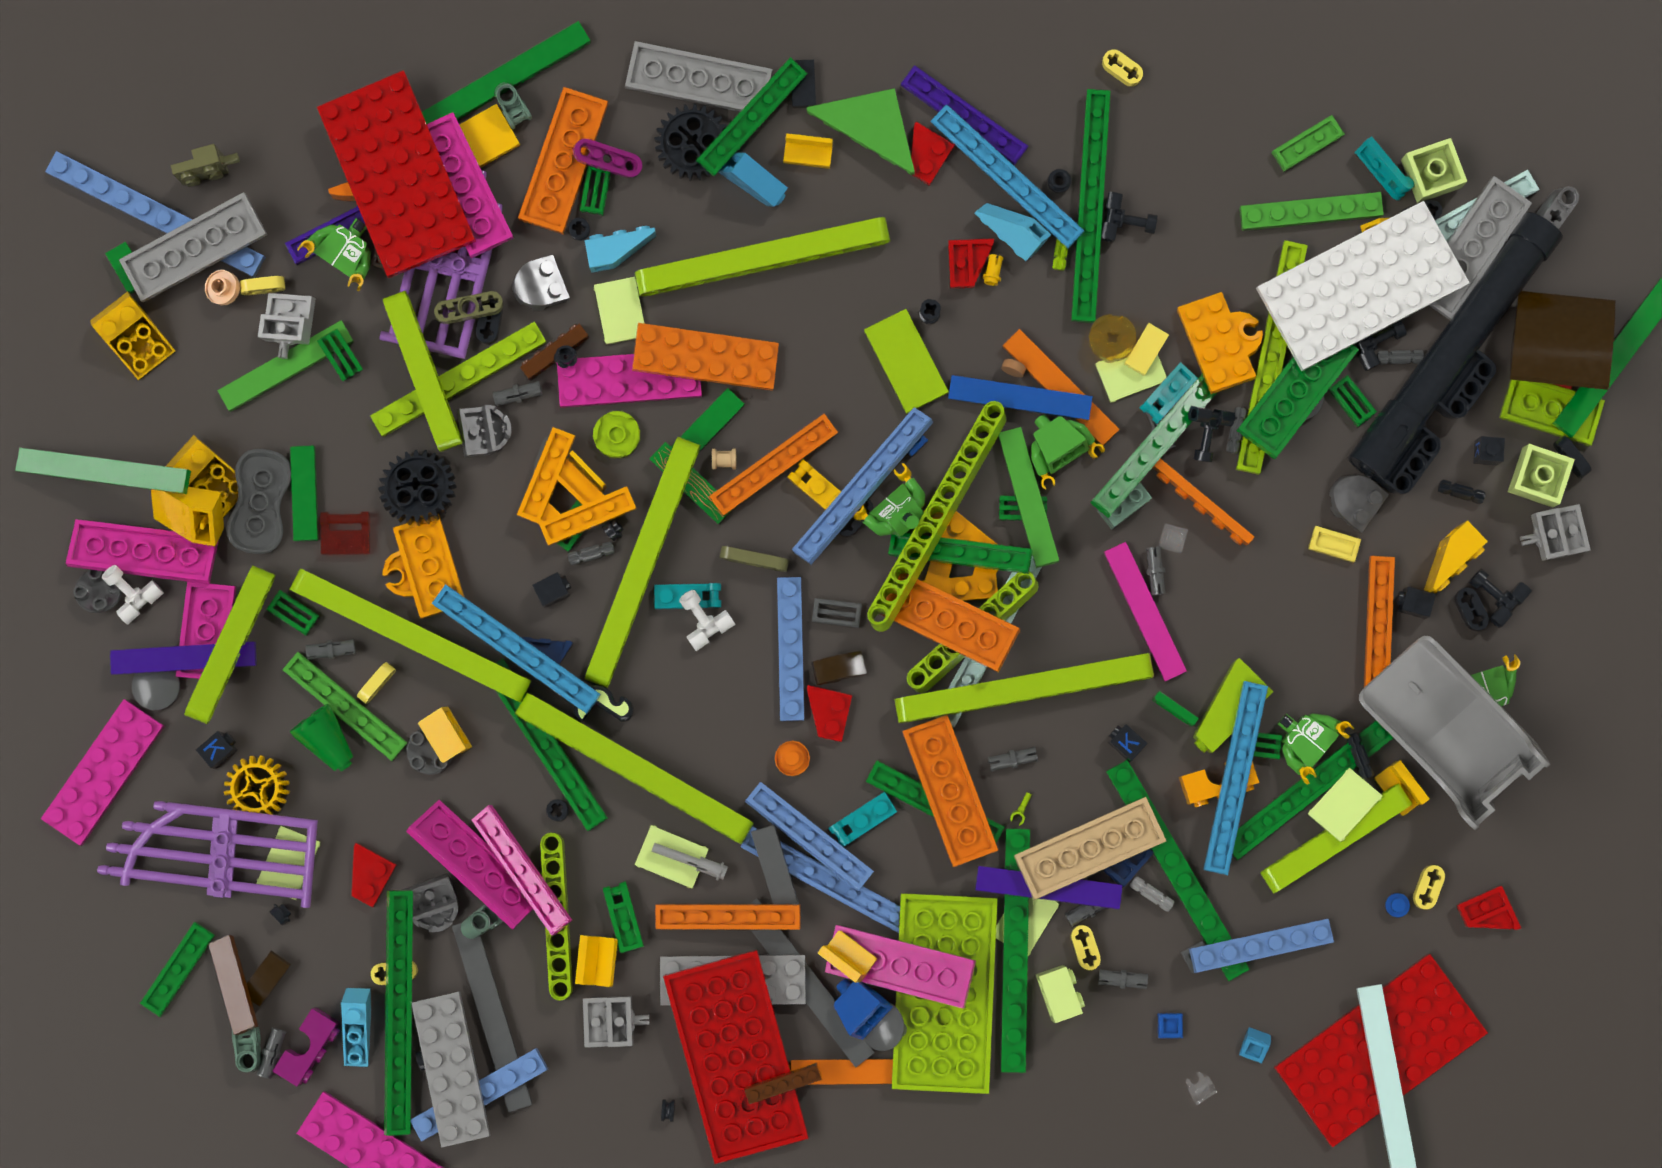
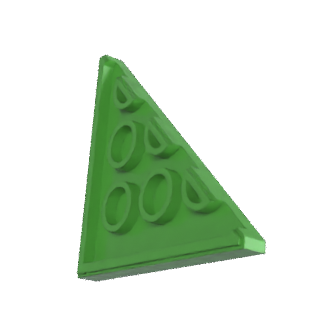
(872, 122)

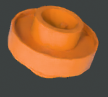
(792, 758)

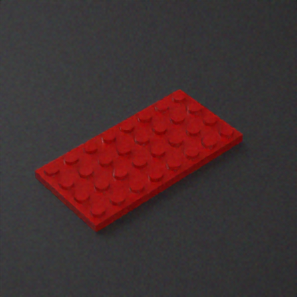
(396, 174)
(729, 1045)
(1334, 1071)

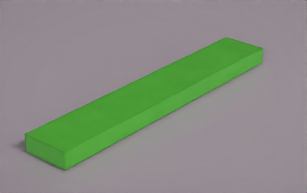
(280, 370)
(1028, 497)
(345, 706)

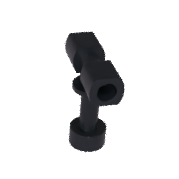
(1116, 218)
(1369, 345)
(1209, 420)
(1505, 601)

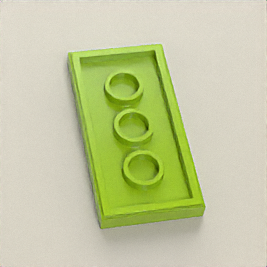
(906, 361)
(1538, 406)

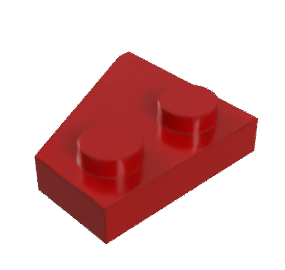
(928, 153)
(967, 261)
(829, 712)
(369, 874)
(1489, 911)

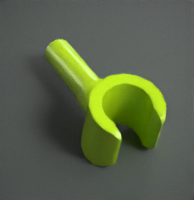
(1021, 809)

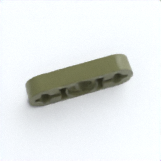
(452, 316)
(754, 559)

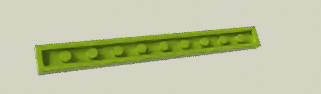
(1270, 360)

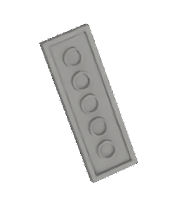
(694, 77)
(1482, 237)
(193, 247)
(782, 973)
(450, 1069)

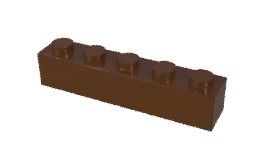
(544, 359)
(783, 1083)

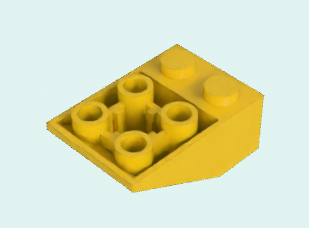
(132, 335)
(207, 471)
(192, 515)
(1453, 551)

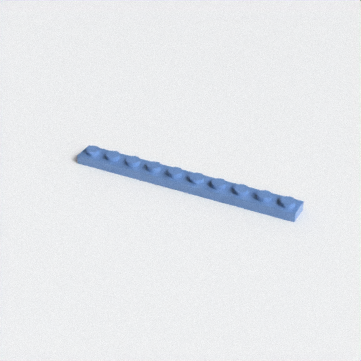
(137, 205)

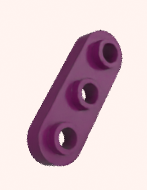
(617, 158)

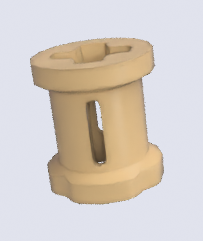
(724, 459)

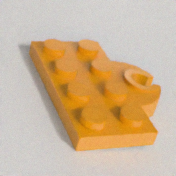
(1220, 341)
(424, 564)

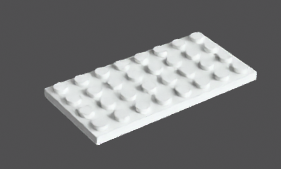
(1362, 285)

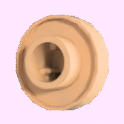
(222, 287)

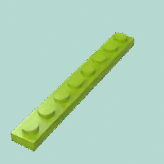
(462, 376)

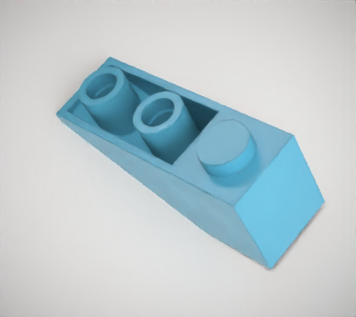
(1017, 230)
(612, 250)
(356, 1026)

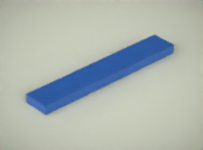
(1020, 397)

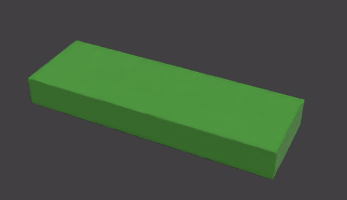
(1308, 143)

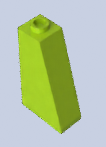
(1221, 714)

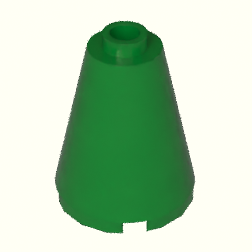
(324, 738)

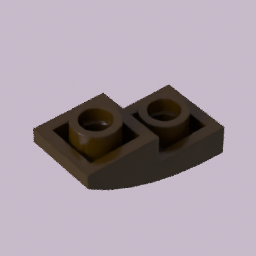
(838, 667)
(266, 977)

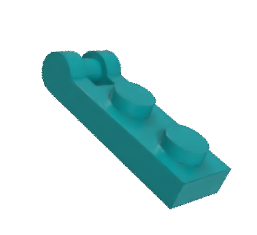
(1384, 169)
(1169, 392)
(669, 595)
(863, 819)

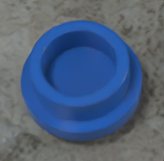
(1397, 905)

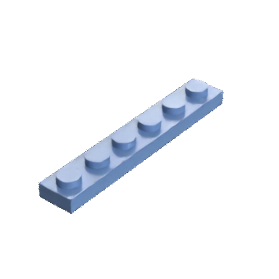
(790, 649)
(809, 836)
(1261, 945)
(491, 1086)

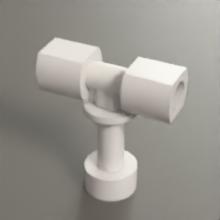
(135, 597)
(707, 625)

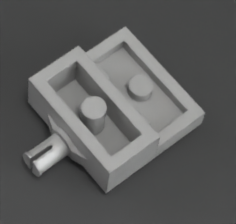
(287, 321)
(1558, 532)
(610, 1021)

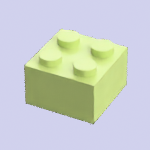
(1434, 170)
(1541, 475)
(1060, 993)

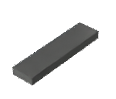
(774, 865)

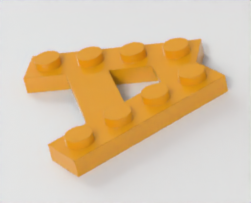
(595, 506)
(967, 588)

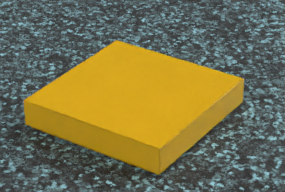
(489, 135)

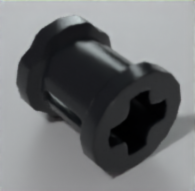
(928, 318)

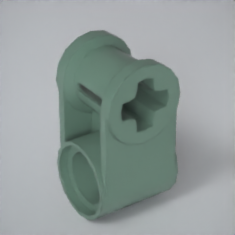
(512, 106)
(485, 920)
(246, 1046)

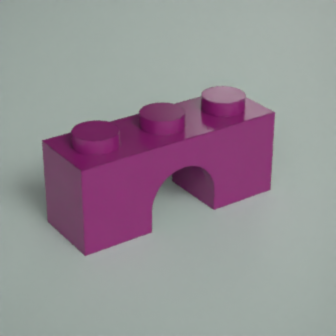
(320, 1030)

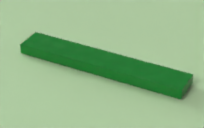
(751, 116)
(970, 554)
(910, 791)

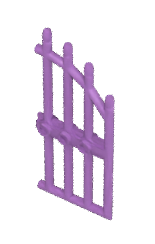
(459, 267)
(222, 851)

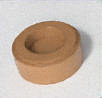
(1013, 368)

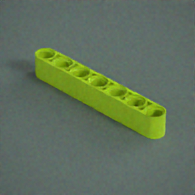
(422, 371)
(227, 648)
(950, 660)
(1325, 845)
(552, 951)

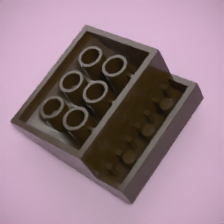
(1563, 340)

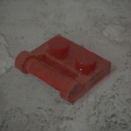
(345, 541)

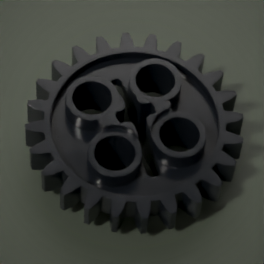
(676, 155)
(416, 507)

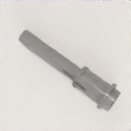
(703, 865)

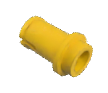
(993, 270)

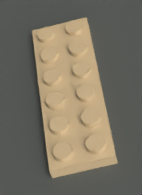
(1089, 848)

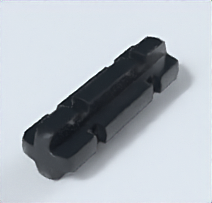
(1461, 491)
(1360, 756)

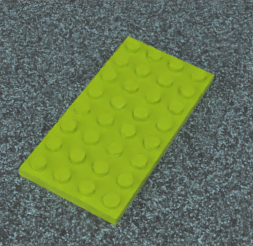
(943, 1043)

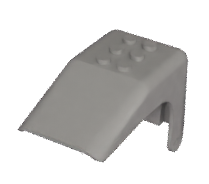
(1452, 727)

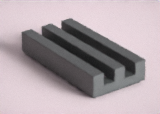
(816, 610)

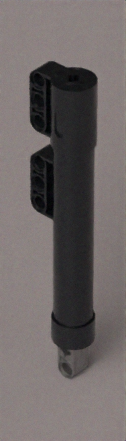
(1455, 355)

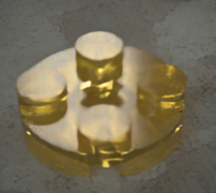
(1108, 350)

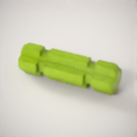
(1060, 253)

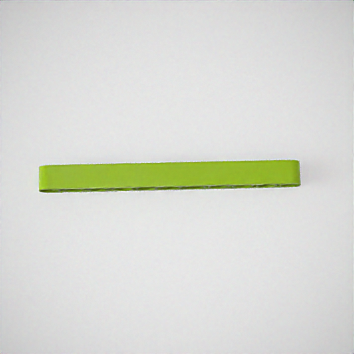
(762, 256)
(937, 526)
(642, 562)
(410, 635)
(1024, 688)
(634, 768)

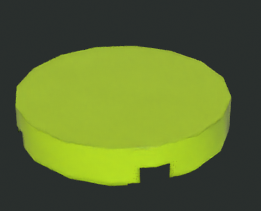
(616, 434)

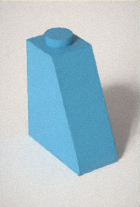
(754, 179)

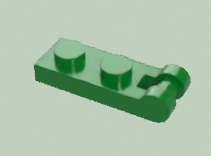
(623, 918)

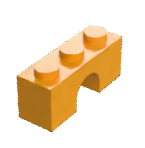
(1199, 789)

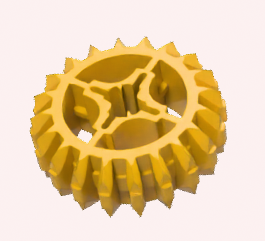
(252, 778)

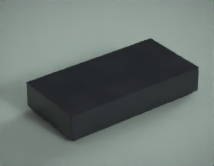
(804, 93)

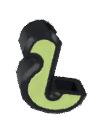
(621, 710)

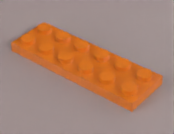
(557, 171)
(705, 356)
(956, 624)
(950, 790)

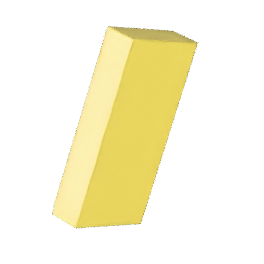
(1146, 349)
(1334, 544)

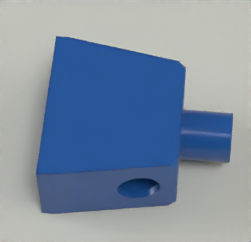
(860, 1007)

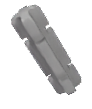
(1152, 893)

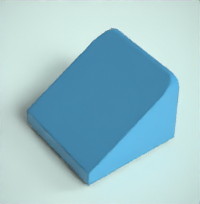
(1255, 1045)

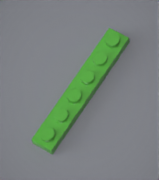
(1311, 211)

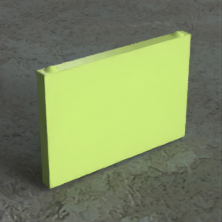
(619, 309)
(1123, 381)
(1345, 805)
(285, 857)
(666, 866)
(1039, 916)

